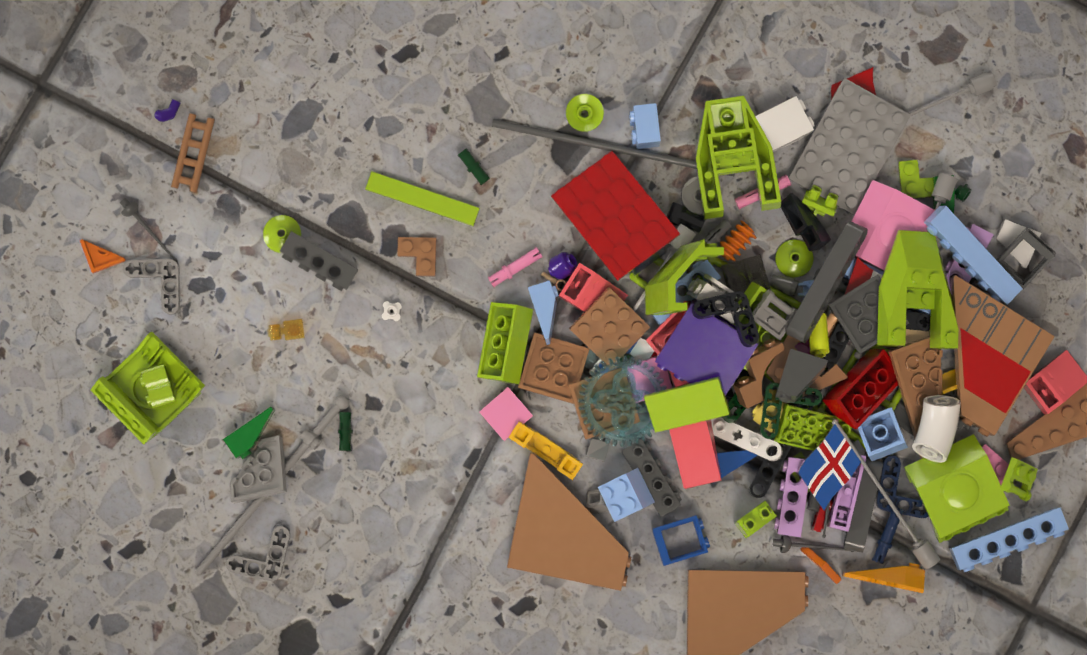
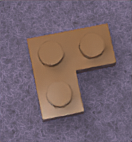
(423, 249)

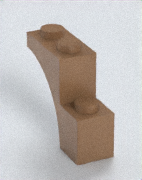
(750, 387)

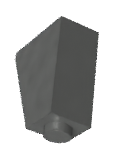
(798, 375)

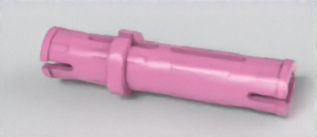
(753, 196)
(513, 268)

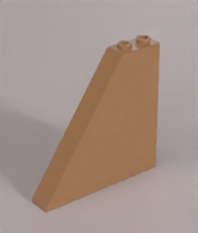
(561, 536)
(740, 608)

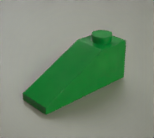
(247, 436)

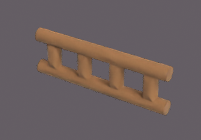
(188, 142)

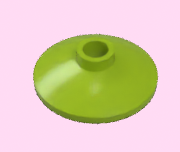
(587, 103)
(276, 224)
(787, 265)

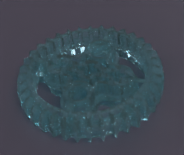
(615, 415)

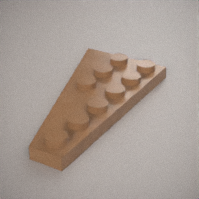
(918, 376)
(1057, 428)

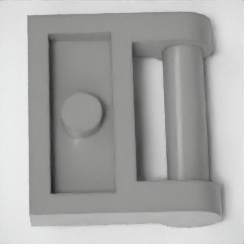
(769, 319)

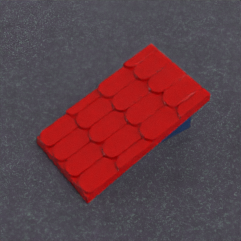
(616, 216)

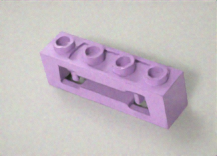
(844, 501)

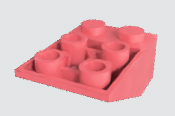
(585, 288)
(1055, 382)

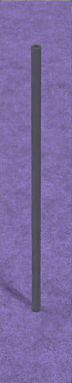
(595, 144)

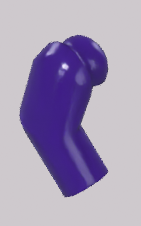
(169, 113)

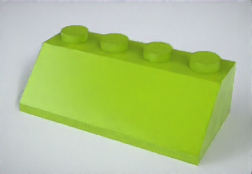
(505, 343)

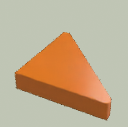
(99, 258)
(823, 565)

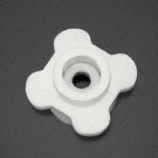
(395, 307)

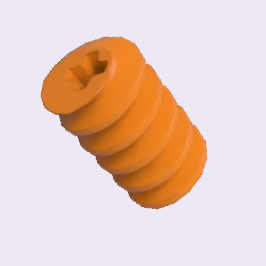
(737, 241)

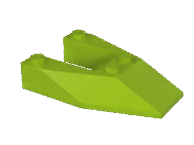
(732, 144)
(915, 281)

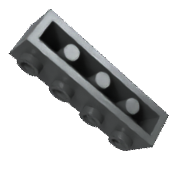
(658, 484)

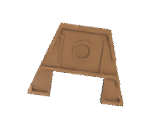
(777, 366)

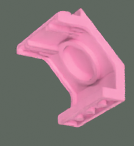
(883, 214)

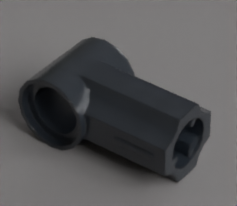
(680, 214)

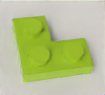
(911, 183)

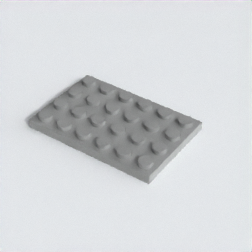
(849, 145)

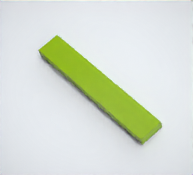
(422, 198)

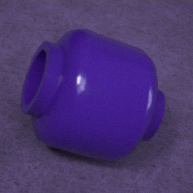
(562, 265)

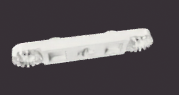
(750, 441)

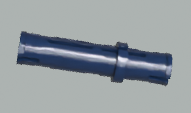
(884, 543)

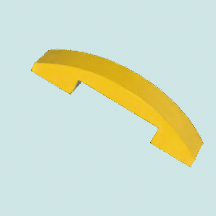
(546, 449)

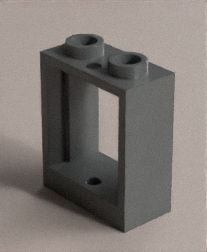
(1038, 245)

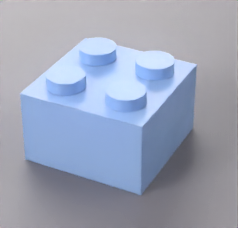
(646, 126)
(882, 434)
(626, 494)

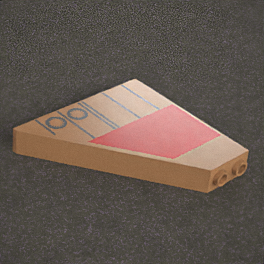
(992, 356)

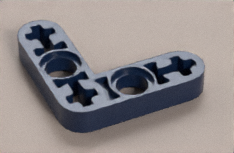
(894, 498)

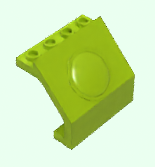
(661, 289)
(126, 397)
(959, 490)

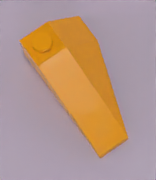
(901, 577)

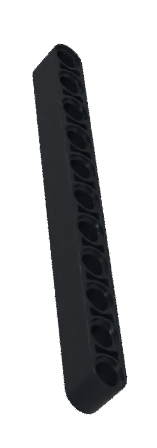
(775, 465)

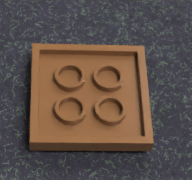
(609, 326)
(553, 367)
(601, 418)

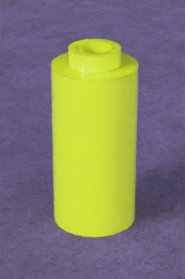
(819, 338)

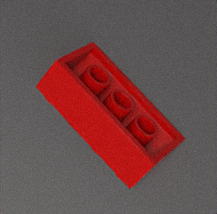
(863, 388)

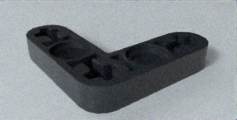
(730, 307)

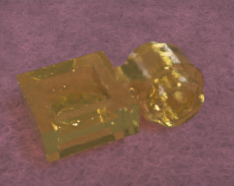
(292, 329)

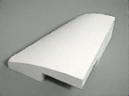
(1008, 233)

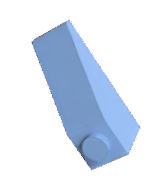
(545, 305)

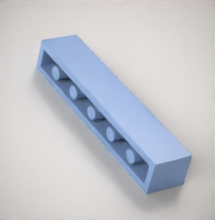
(972, 255)

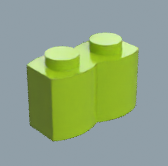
(158, 386)

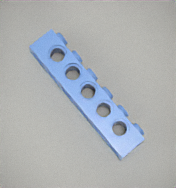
(961, 552)

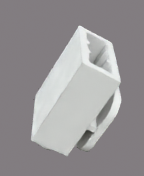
(785, 123)
(702, 289)

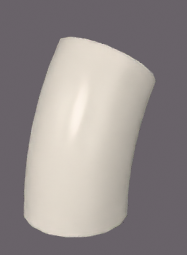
(937, 427)

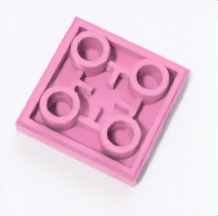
(505, 413)

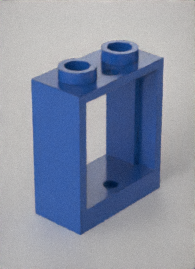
(703, 541)

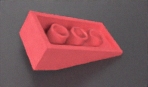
(696, 454)

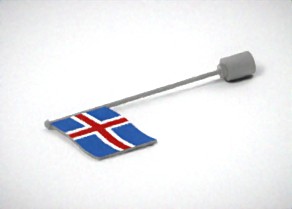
(830, 469)

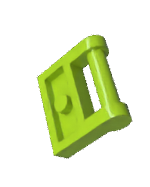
(1022, 473)

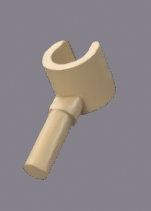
(553, 280)

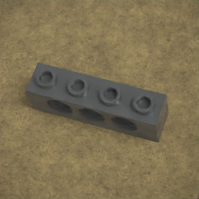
(295, 242)

